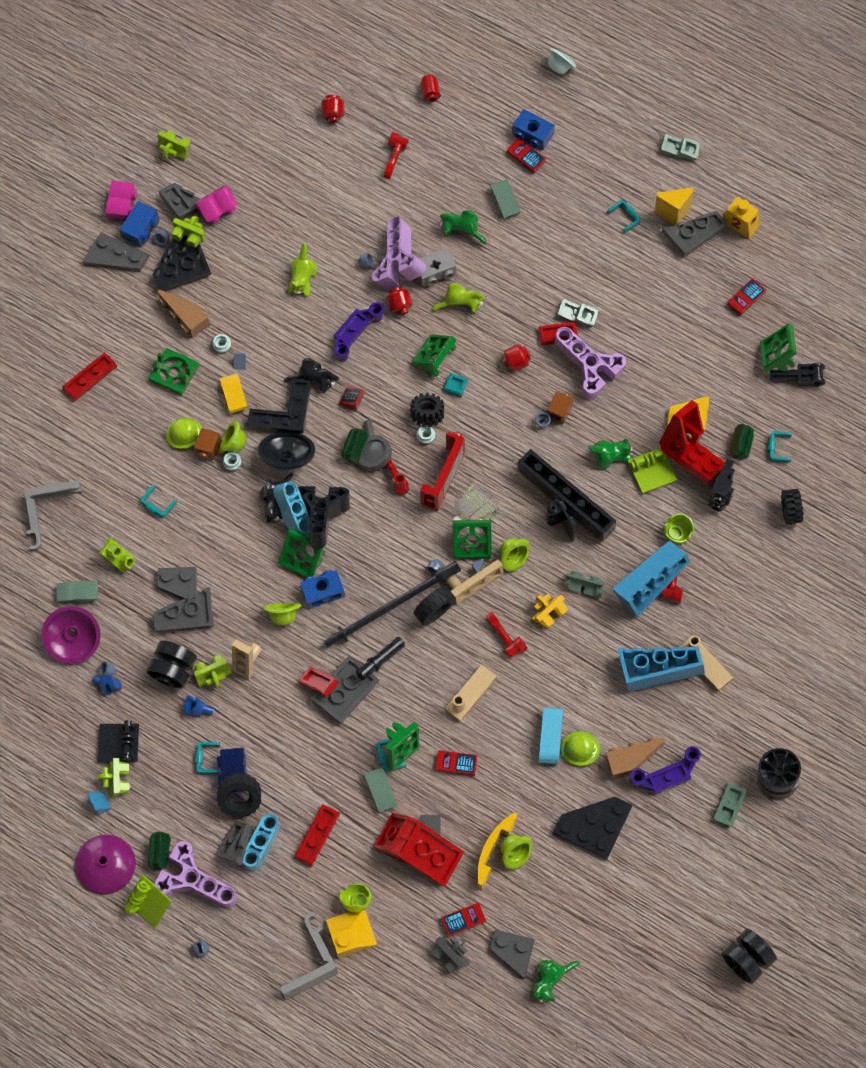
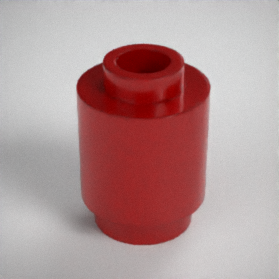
(430, 88)

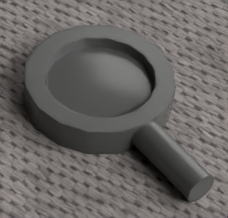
(376, 450)

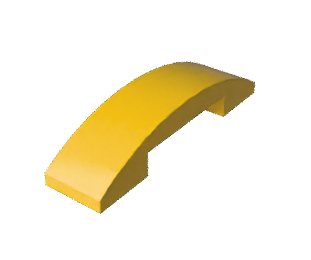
(505, 828)

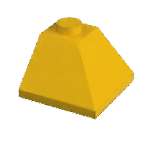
(351, 933)

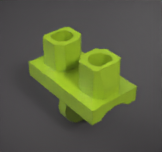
(171, 146)
(189, 228)
(117, 555)
(212, 673)
(112, 779)

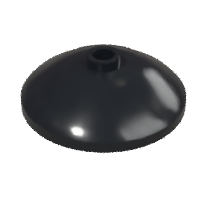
(286, 450)

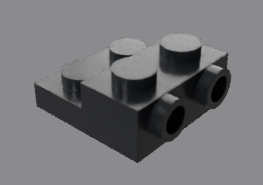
(722, 490)

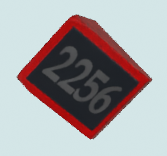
(352, 397)

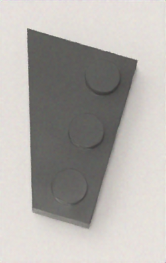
(694, 233)
(114, 253)

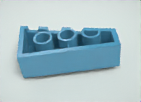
(651, 578)
(659, 666)

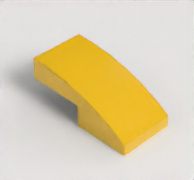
(233, 393)

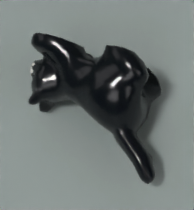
(312, 371)
(272, 509)

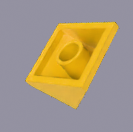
(673, 204)

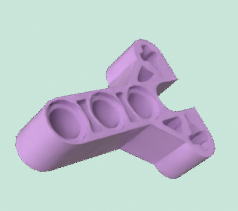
(398, 257)
(589, 373)
(179, 883)

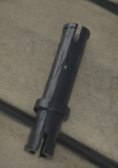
(374, 663)

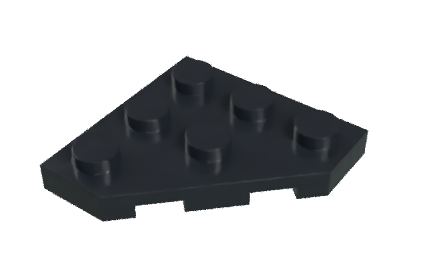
(180, 265)
(595, 825)

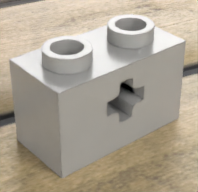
(444, 267)

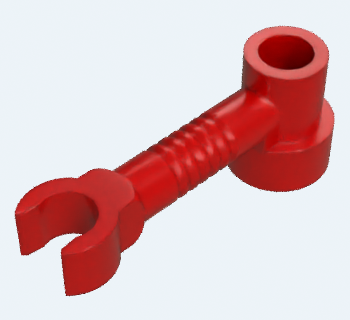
(398, 143)
(400, 484)
(672, 592)
(513, 646)

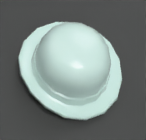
(560, 62)

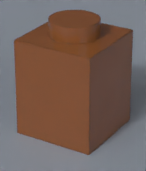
(560, 407)
(207, 444)

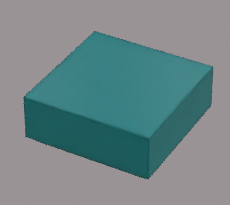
(456, 385)

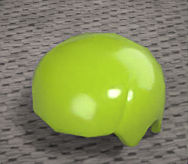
(678, 528)
(355, 898)

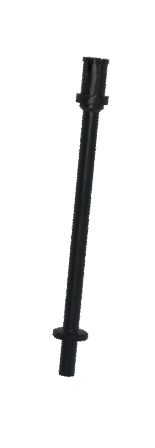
(440, 576)

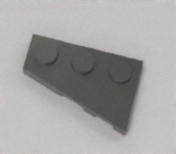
(187, 613)

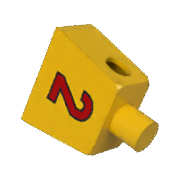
(742, 217)

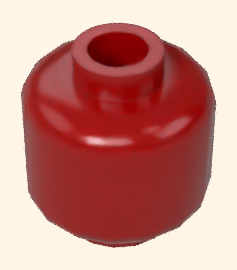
(332, 108)
(399, 300)
(516, 357)

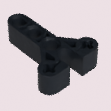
(323, 510)

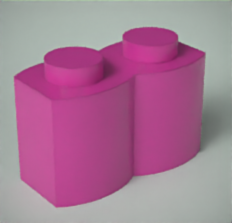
(120, 200)
(216, 203)

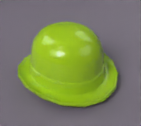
(183, 433)
(233, 439)
(514, 553)
(282, 613)
(580, 748)
(516, 851)

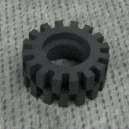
(427, 402)
(792, 506)

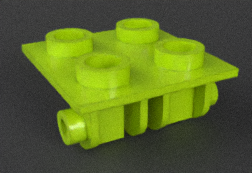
(652, 470)
(147, 901)

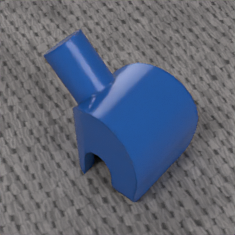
(107, 683)
(195, 707)

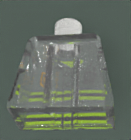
(475, 505)

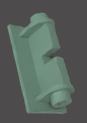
(576, 581)

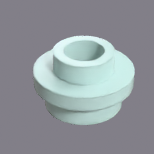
(221, 338)
(422, 430)
(231, 456)

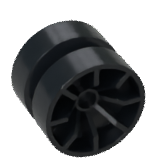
(171, 664)
(778, 773)
(749, 956)

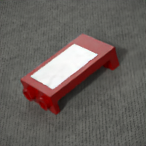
(434, 496)

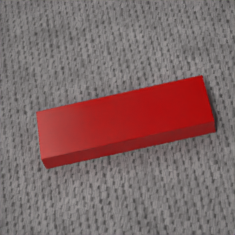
(89, 376)
(317, 835)

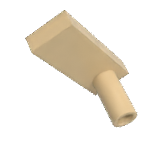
(476, 582)
(243, 658)
(714, 671)
(470, 693)

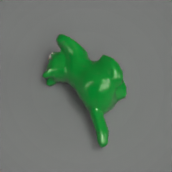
(465, 223)
(607, 452)
(549, 975)

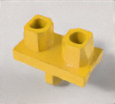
(543, 615)

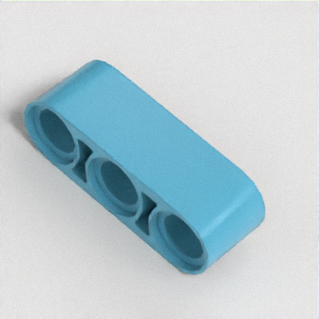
(285, 504)
(550, 735)
(261, 851)

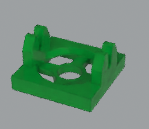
(779, 338)
(168, 354)
(423, 356)
(485, 552)
(286, 561)
(399, 742)

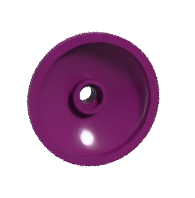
(69, 647)
(113, 874)

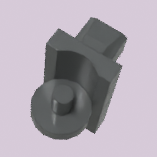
(445, 947)

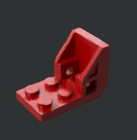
(687, 450)
(419, 847)

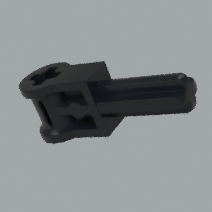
(804, 375)

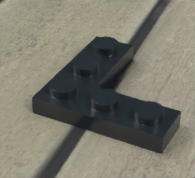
(290, 421)

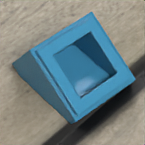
(99, 802)

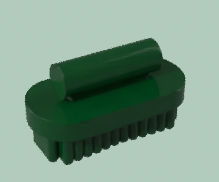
(741, 441)
(354, 445)
(158, 851)

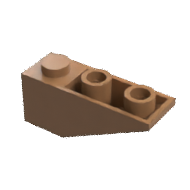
(189, 314)
(625, 760)

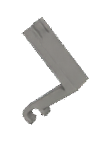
(42, 493)
(317, 975)

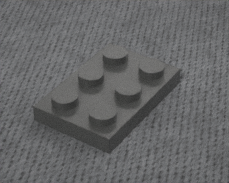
(347, 693)

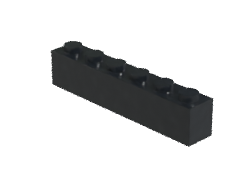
(576, 502)

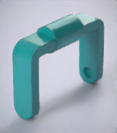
(630, 210)
(771, 446)
(152, 508)
(199, 758)
(382, 758)

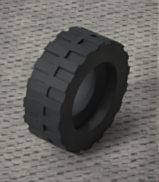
(434, 605)
(234, 808)

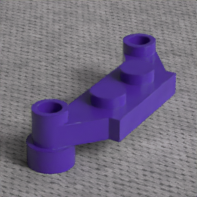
(354, 327)
(667, 776)

